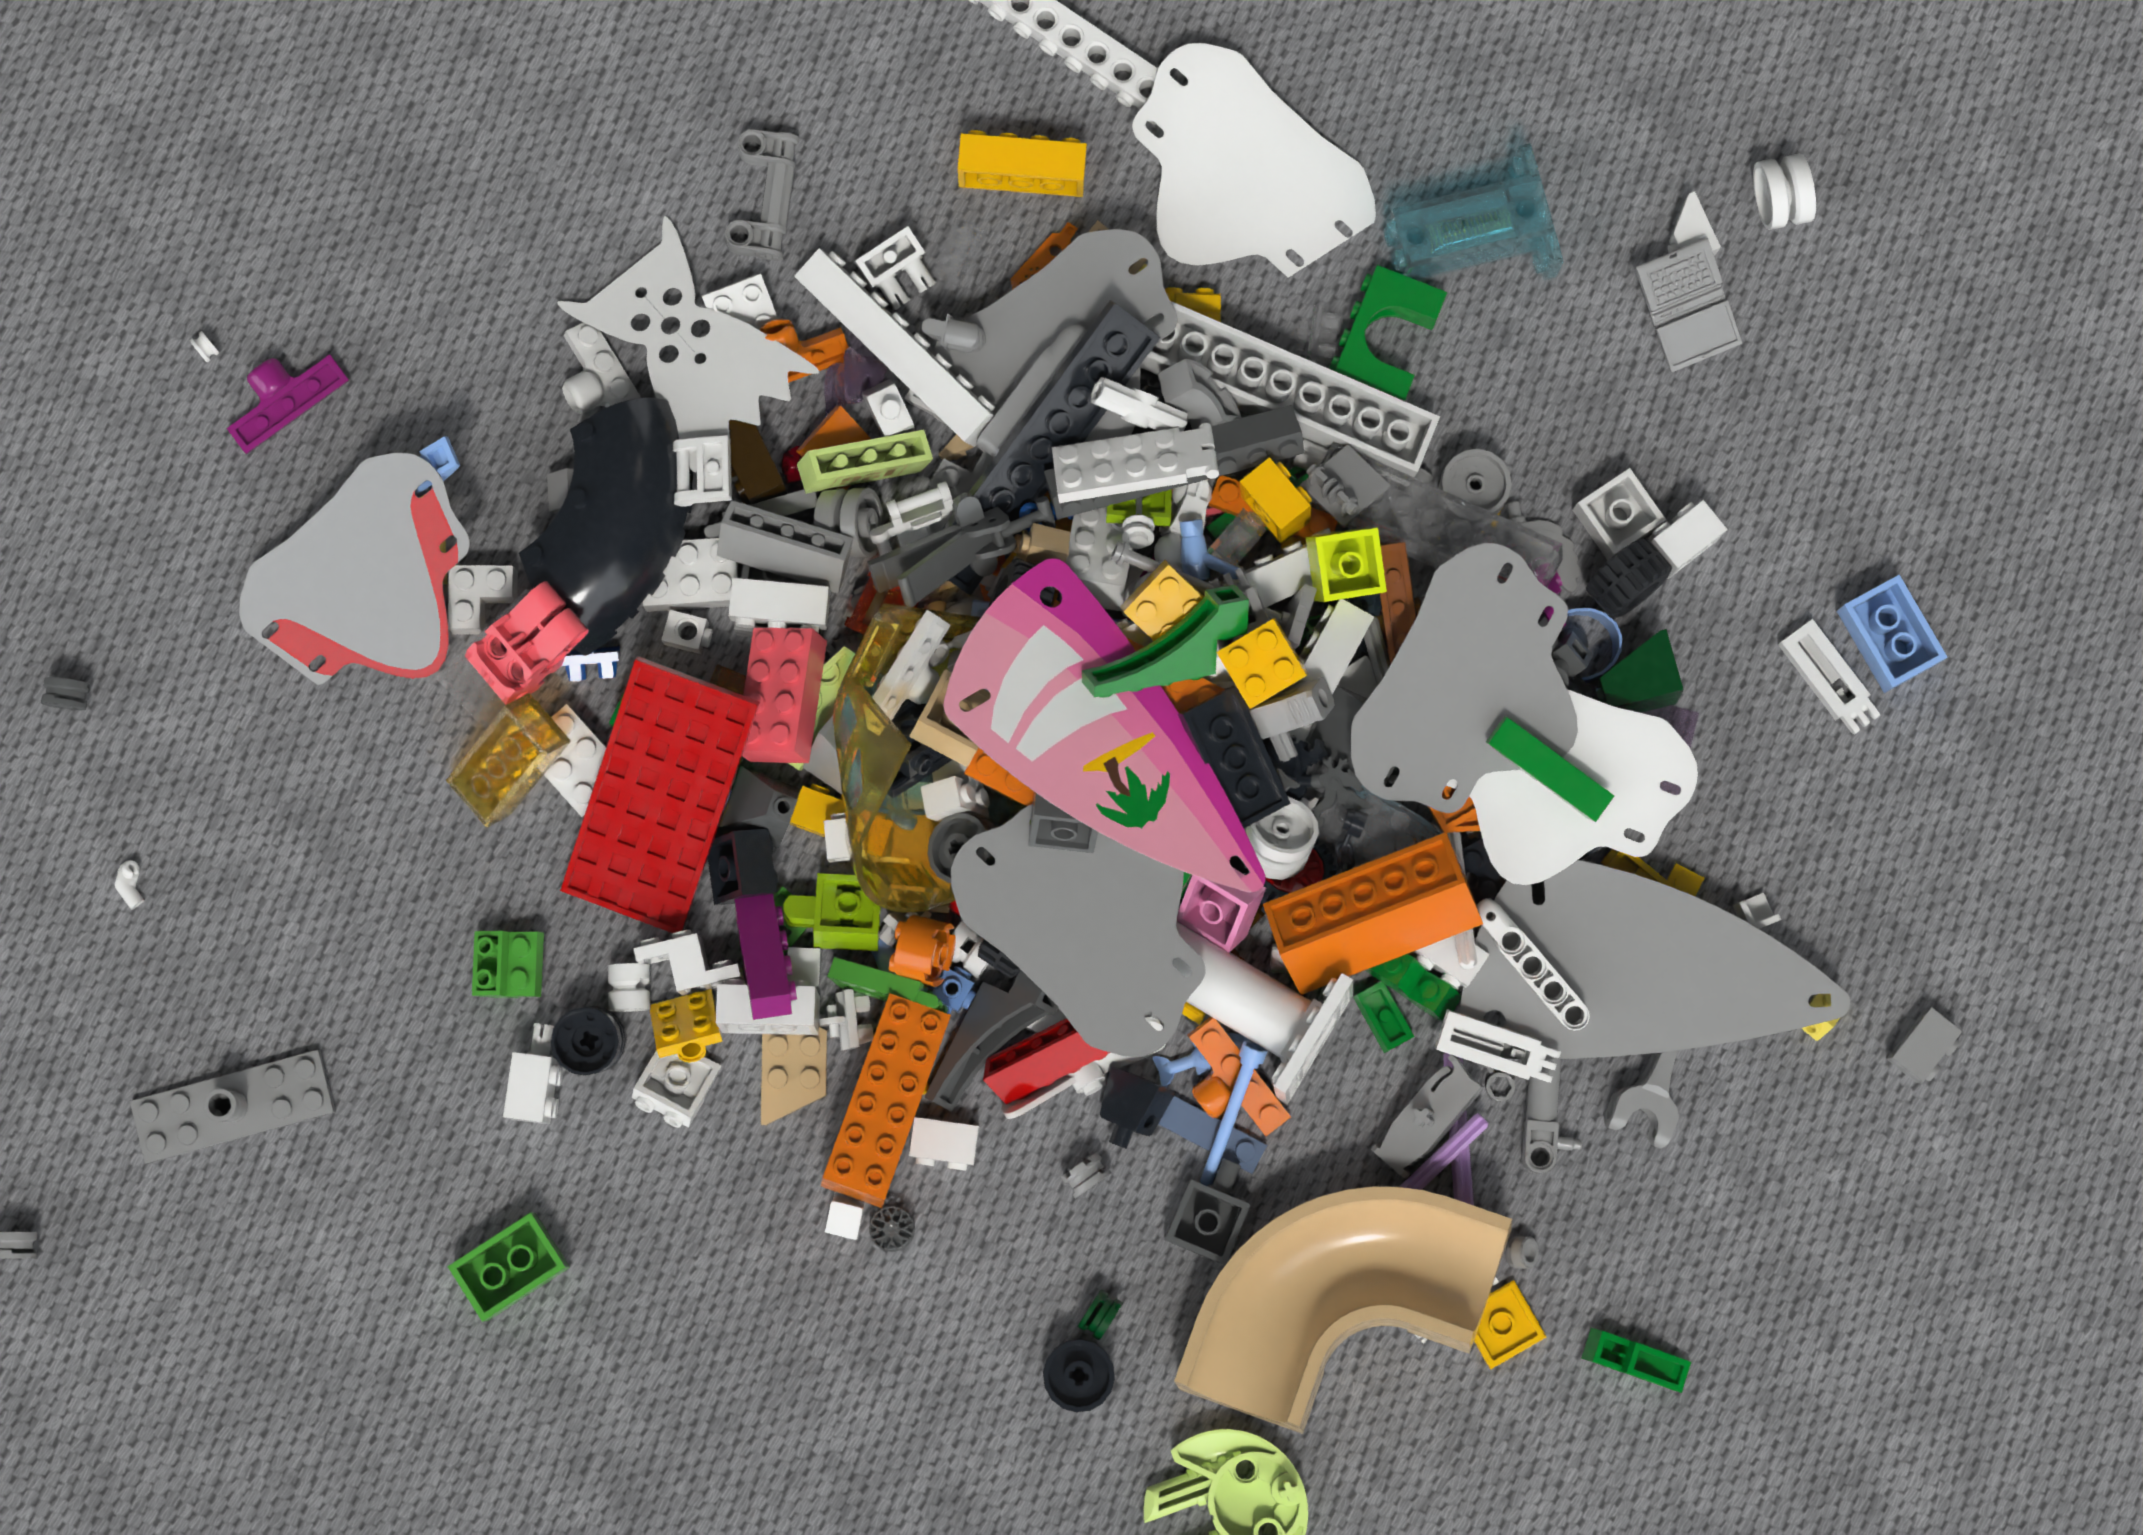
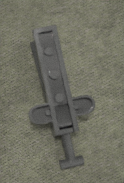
(940, 556)

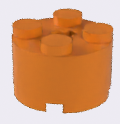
(923, 949)

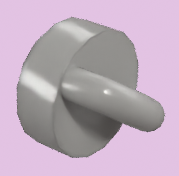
(1522, 1252)

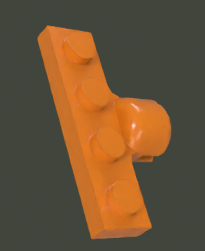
(819, 351)
(1215, 1089)

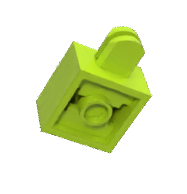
(838, 914)

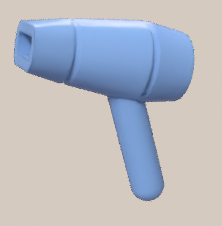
(1194, 553)

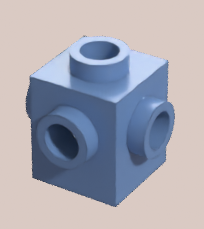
(965, 993)

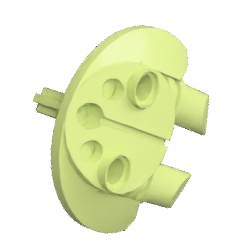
(1236, 1503)

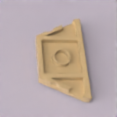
(792, 1073)

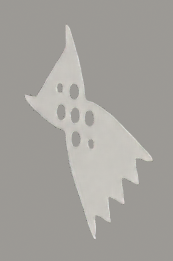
(738, 356)

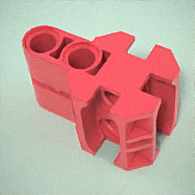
(527, 644)

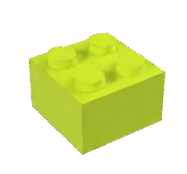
(1346, 564)

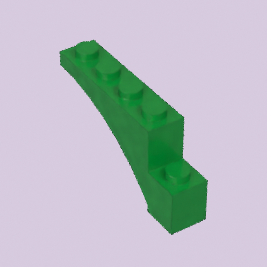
(1180, 653)
(1417, 985)

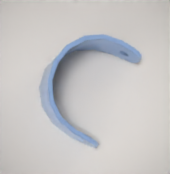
(1614, 633)

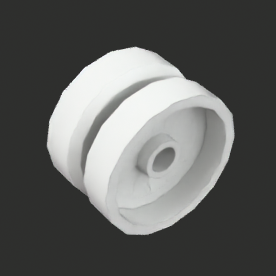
(1784, 191)
(1284, 840)

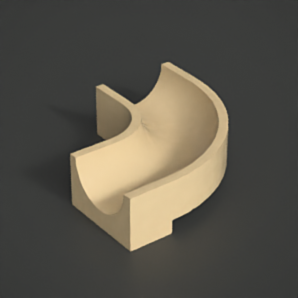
(1329, 1273)

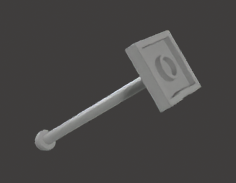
(1291, 619)

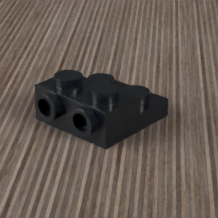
(919, 757)

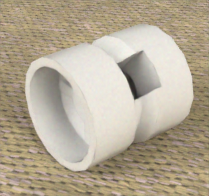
(971, 961)
(629, 987)

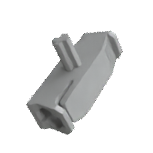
(1290, 710)
(1428, 1117)

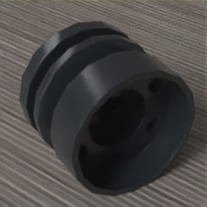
(573, 1029)

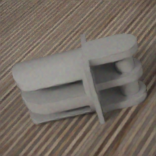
(955, 333)

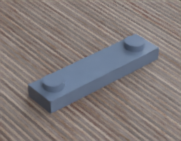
(1202, 1130)

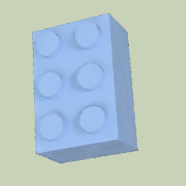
(1891, 633)

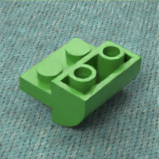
(507, 964)

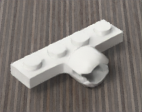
(602, 378)
(910, 673)

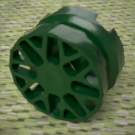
(1102, 1317)

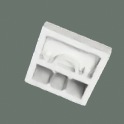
(687, 962)

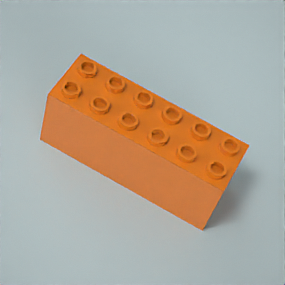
(1372, 913)
(885, 1100)

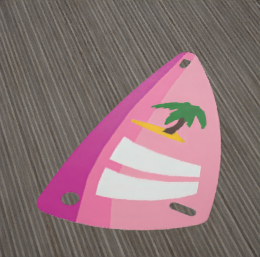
(1102, 760)

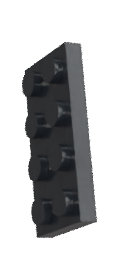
(1233, 748)

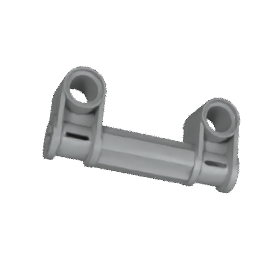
(775, 198)

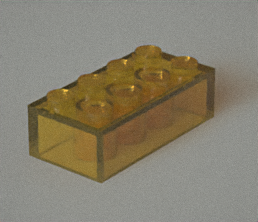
(508, 760)

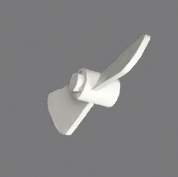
(1085, 1080)

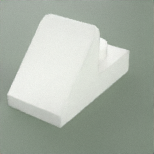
(845, 1216)

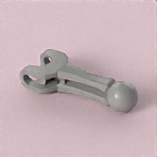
(1652, 1097)

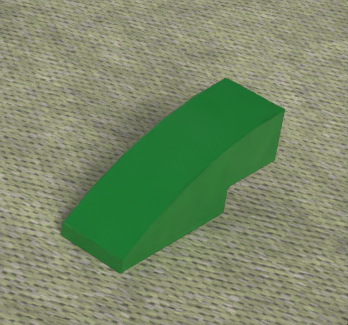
(1636, 1360)

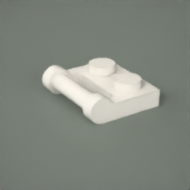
(713, 470)

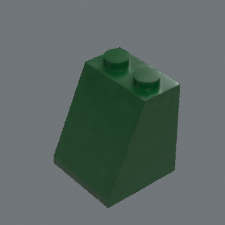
(1643, 679)

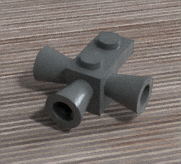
(1571, 657)

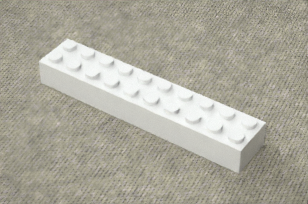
(1323, 400)

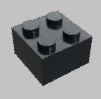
(742, 866)

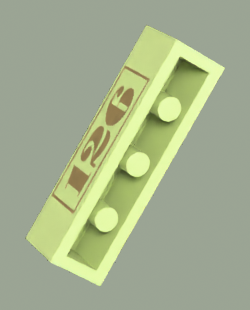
(864, 461)

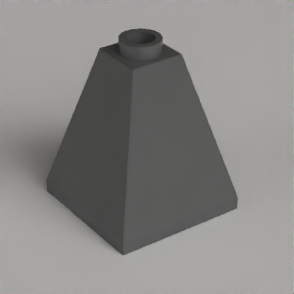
(760, 804)

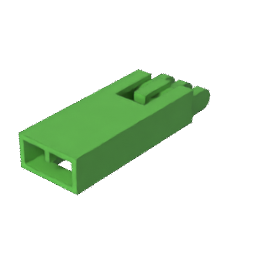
(881, 983)

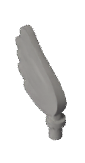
(1568, 568)

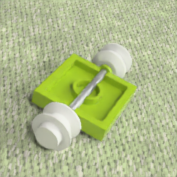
(1141, 517)

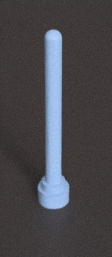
(1251, 1057)

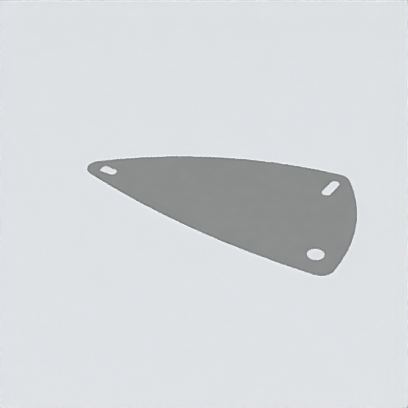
(1647, 966)

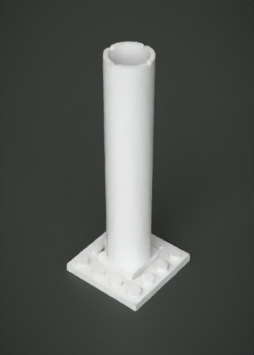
(1265, 1009)

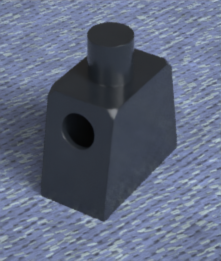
(1133, 1105)

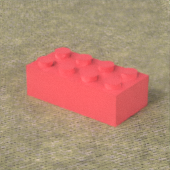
(786, 680)

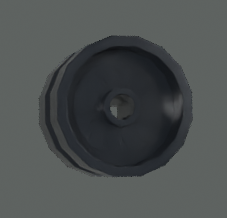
(1090, 1391)

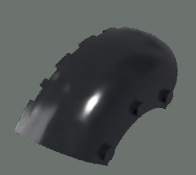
(616, 518)

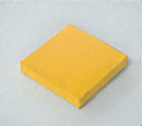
(1506, 1326)

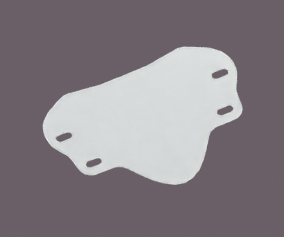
(1244, 167)
(1628, 753)

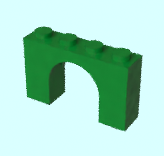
(1386, 296)

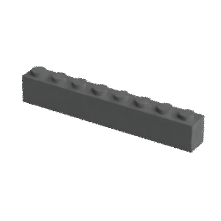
(1237, 447)

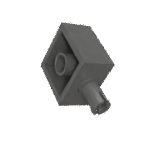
(1209, 1216)

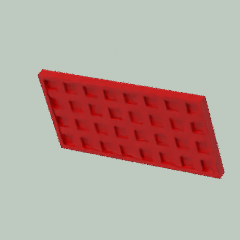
(659, 795)

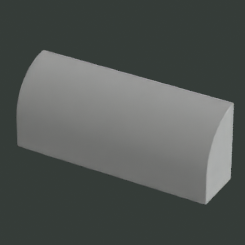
(784, 546)

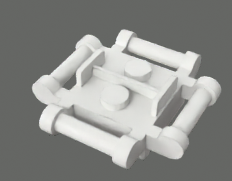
(914, 520)

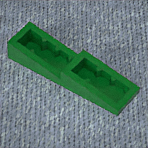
(1549, 769)

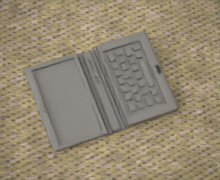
(1688, 305)

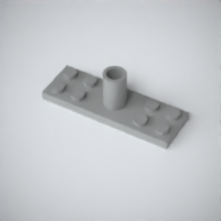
(260, 1102)

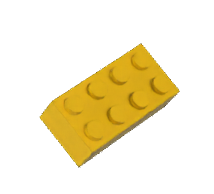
(1022, 164)

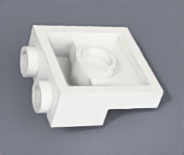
(675, 1087)

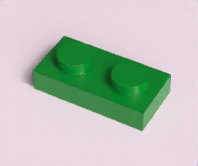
(1383, 1016)

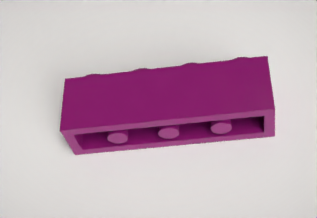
(763, 956)

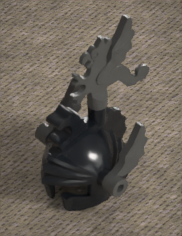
(1302, 785)

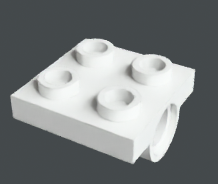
(744, 300)

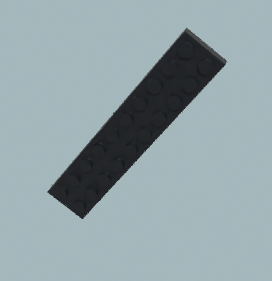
(1059, 417)

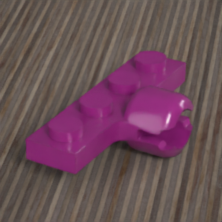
(283, 398)

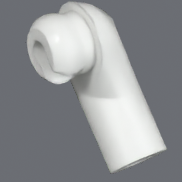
(126, 883)

